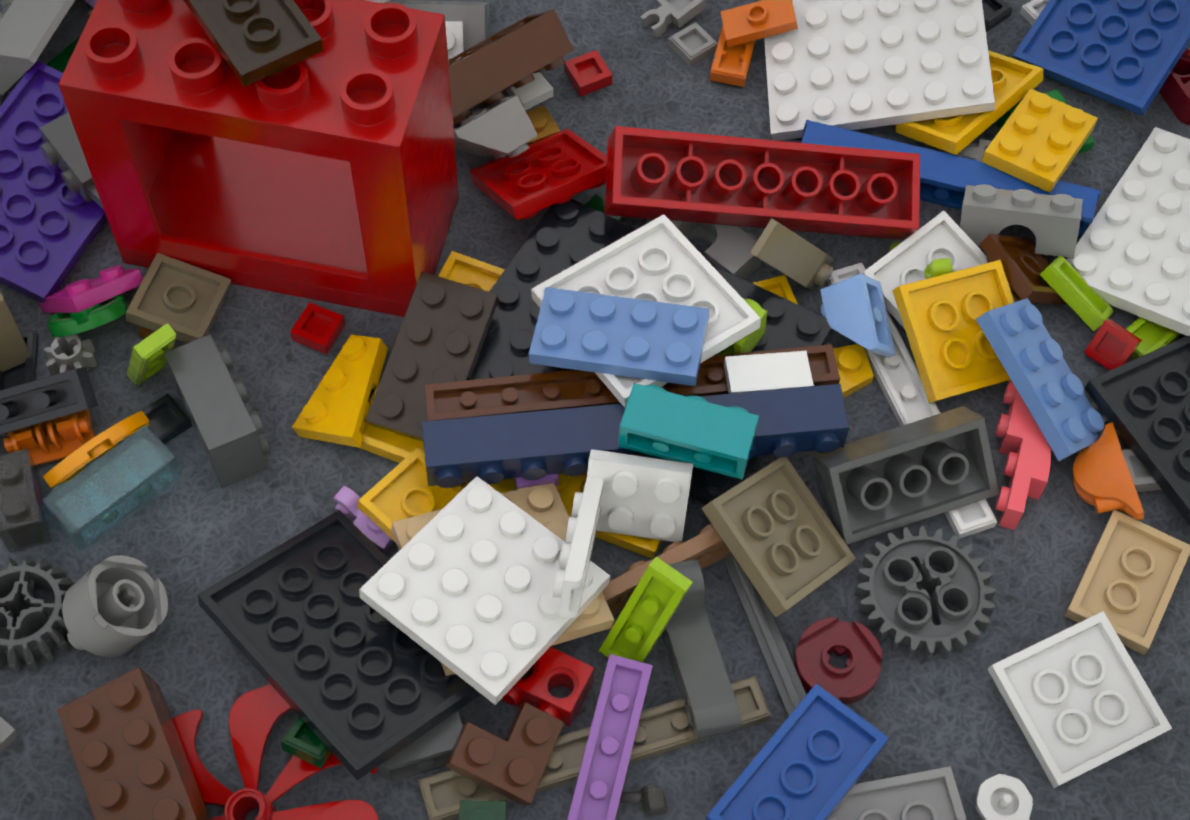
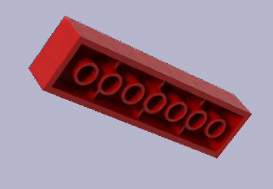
(761, 179)

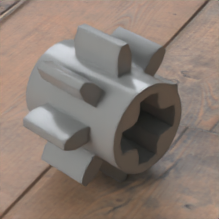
(69, 354)

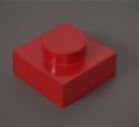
(588, 73)
(317, 328)
(1112, 345)

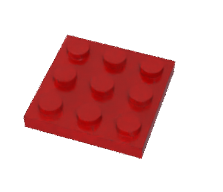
(542, 174)

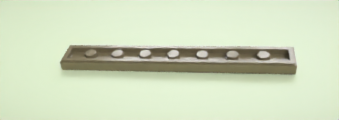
(658, 731)

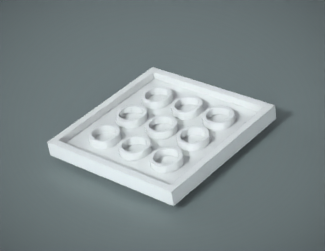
(665, 268)
(479, 589)

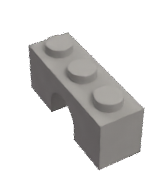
(1050, 217)
(728, 246)

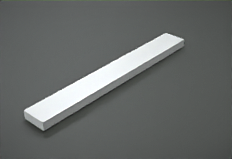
(907, 398)

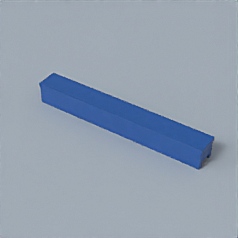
(946, 175)

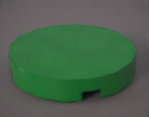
(72, 323)

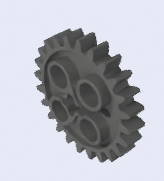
(960, 585)

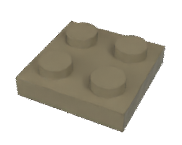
(179, 296)

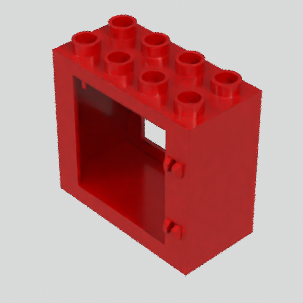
(294, 186)

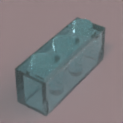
(112, 487)

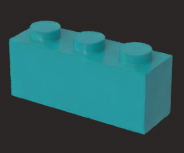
(688, 430)

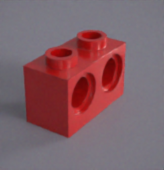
(548, 672)

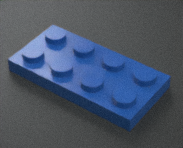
(804, 764)

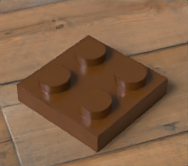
(1021, 267)

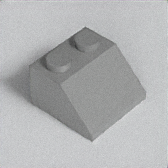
(495, 129)

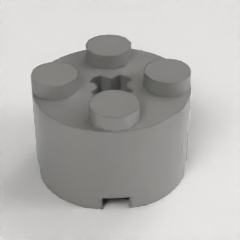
(114, 607)

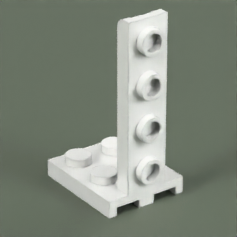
(620, 497)

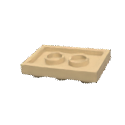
(1130, 579)

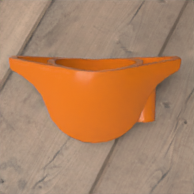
(1104, 477)

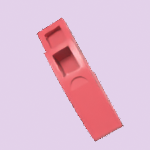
(1026, 461)

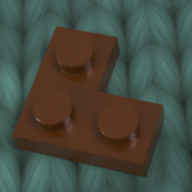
(508, 765)

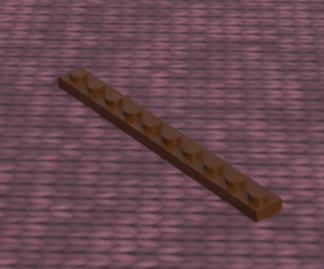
(585, 388)

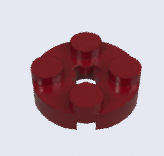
(842, 638)

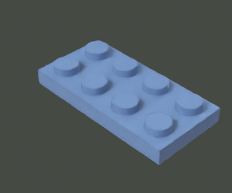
(619, 336)
(1042, 377)

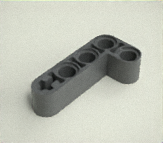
(698, 662)

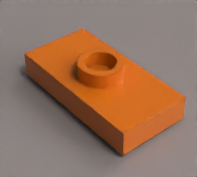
(758, 21)
(731, 63)

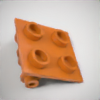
(52, 438)

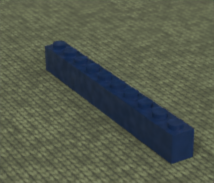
(562, 439)

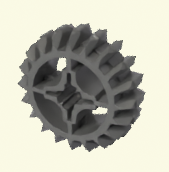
(18, 595)

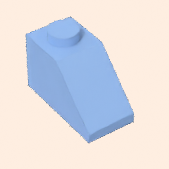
(859, 313)

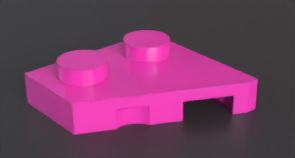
(90, 292)

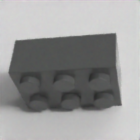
(219, 410)

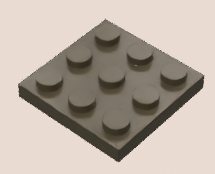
(779, 535)

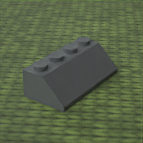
(907, 474)

